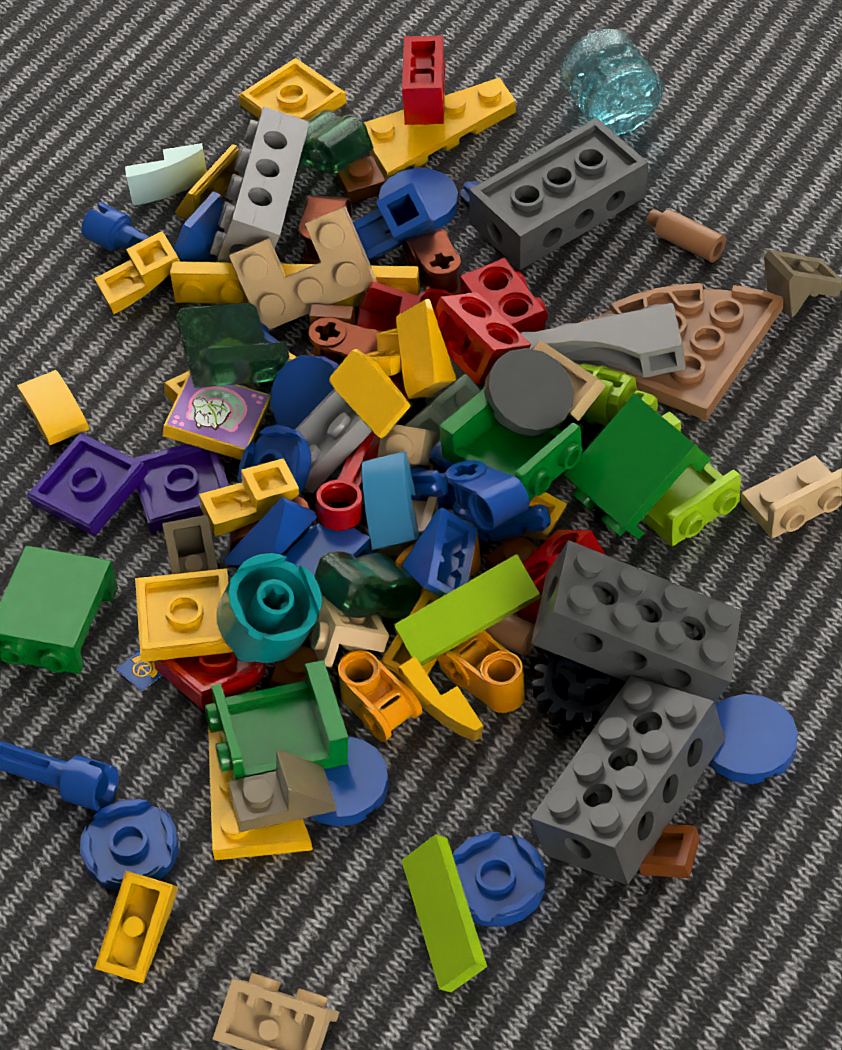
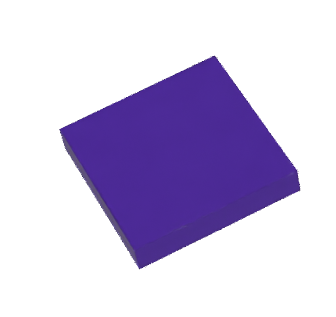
(175, 482)
(87, 484)

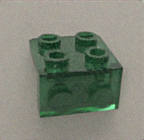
(228, 345)

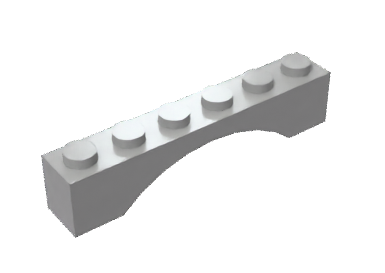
(636, 341)

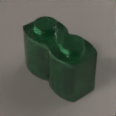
(334, 142)
(367, 585)

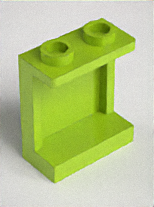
(693, 500)

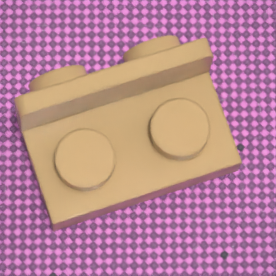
(794, 497)
(352, 633)
(266, 1019)

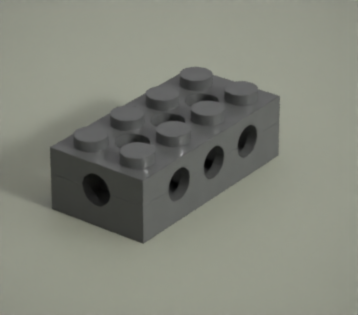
(558, 193)
(635, 624)
(628, 779)

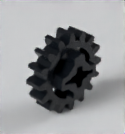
(573, 692)

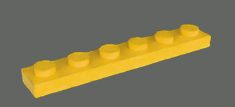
(220, 284)

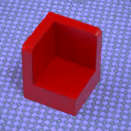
(381, 307)

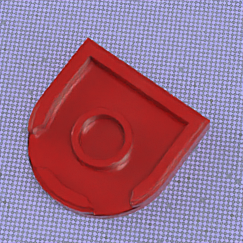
(198, 673)

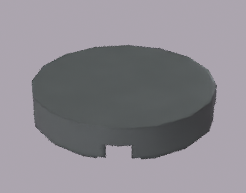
(529, 392)

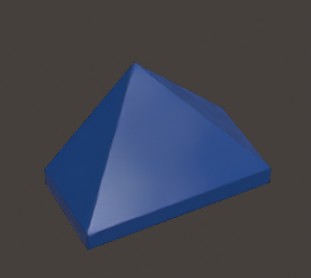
(199, 231)
(273, 532)
(443, 553)

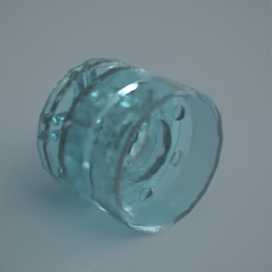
(611, 80)

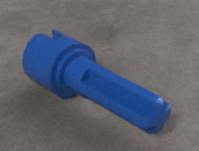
(111, 228)
(78, 780)

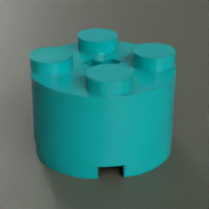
(268, 608)

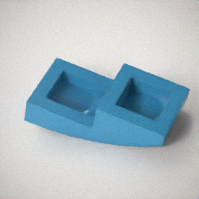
(388, 501)

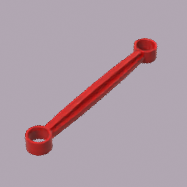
(349, 483)

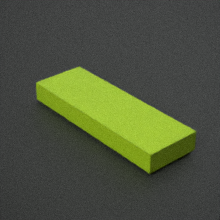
(468, 610)
(443, 913)

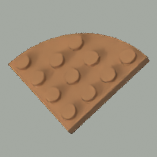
(717, 339)

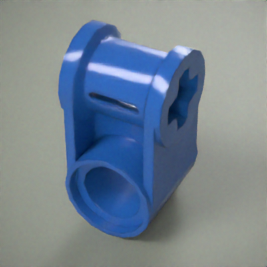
(486, 494)

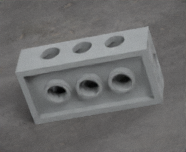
(264, 183)

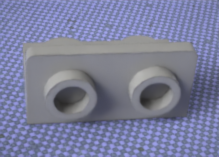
(332, 435)

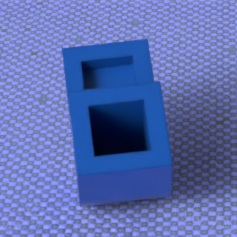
(396, 219)

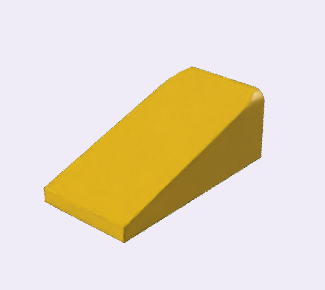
(423, 352)
(369, 392)
(136, 926)

